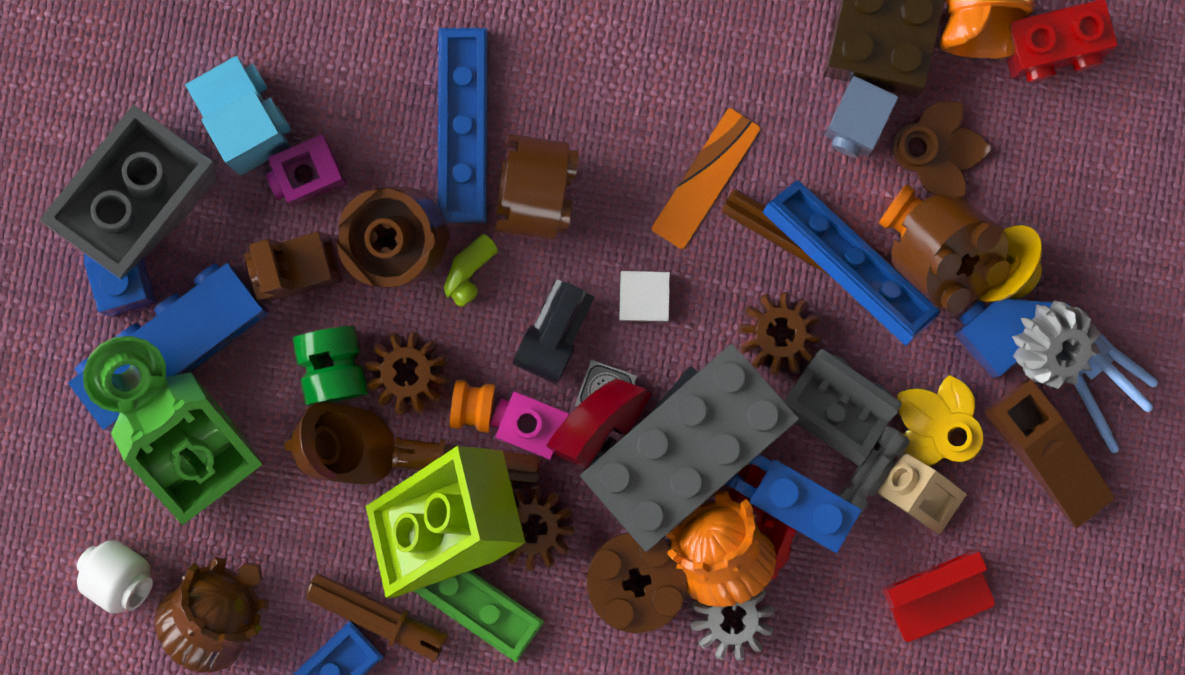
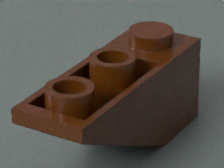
(1050, 452)

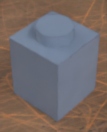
(860, 118)

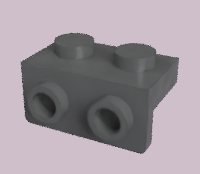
(841, 406)

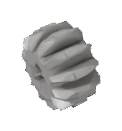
(1056, 344)
(736, 638)

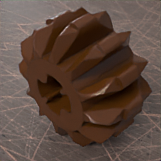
(792, 323)
(390, 375)
(544, 541)

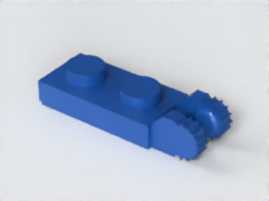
(800, 503)

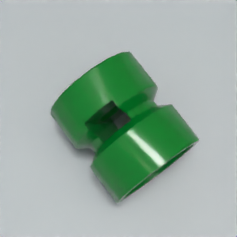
(332, 383)

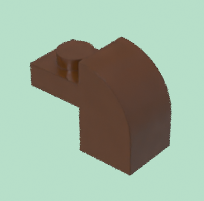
(292, 266)

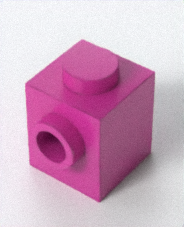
(527, 423)

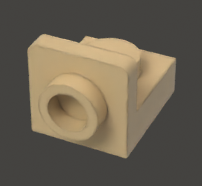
(922, 493)

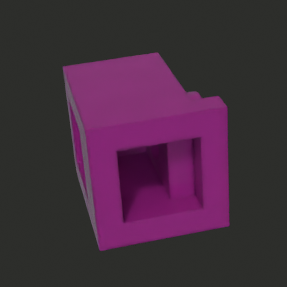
(314, 154)

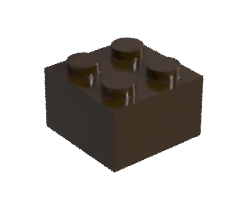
(884, 43)

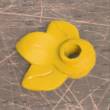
(935, 416)

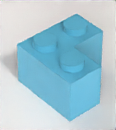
(237, 116)

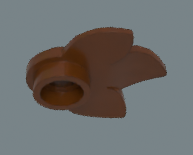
(947, 149)

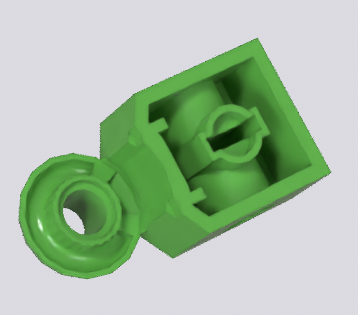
(168, 427)

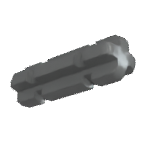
(875, 468)

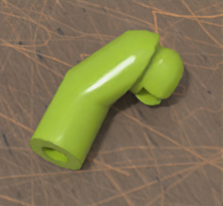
(462, 268)

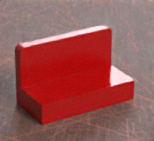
(939, 596)

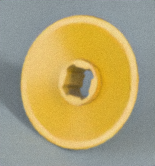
(1025, 265)

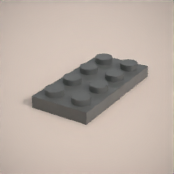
(689, 447)

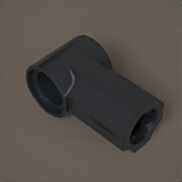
(550, 341)

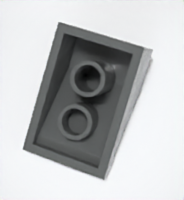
(130, 193)

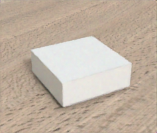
(644, 296)

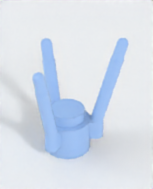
(1103, 362)

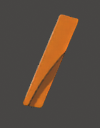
(705, 178)

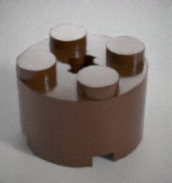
(535, 187)
(365, 234)
(951, 252)
(621, 606)

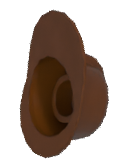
(342, 444)

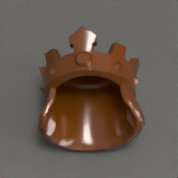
(210, 616)

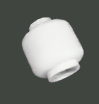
(114, 577)

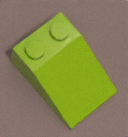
(445, 520)

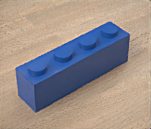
(189, 328)

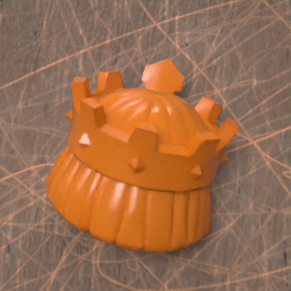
(982, 27)
(723, 552)

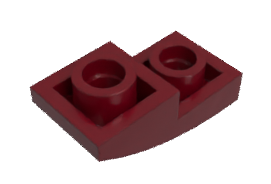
(608, 409)

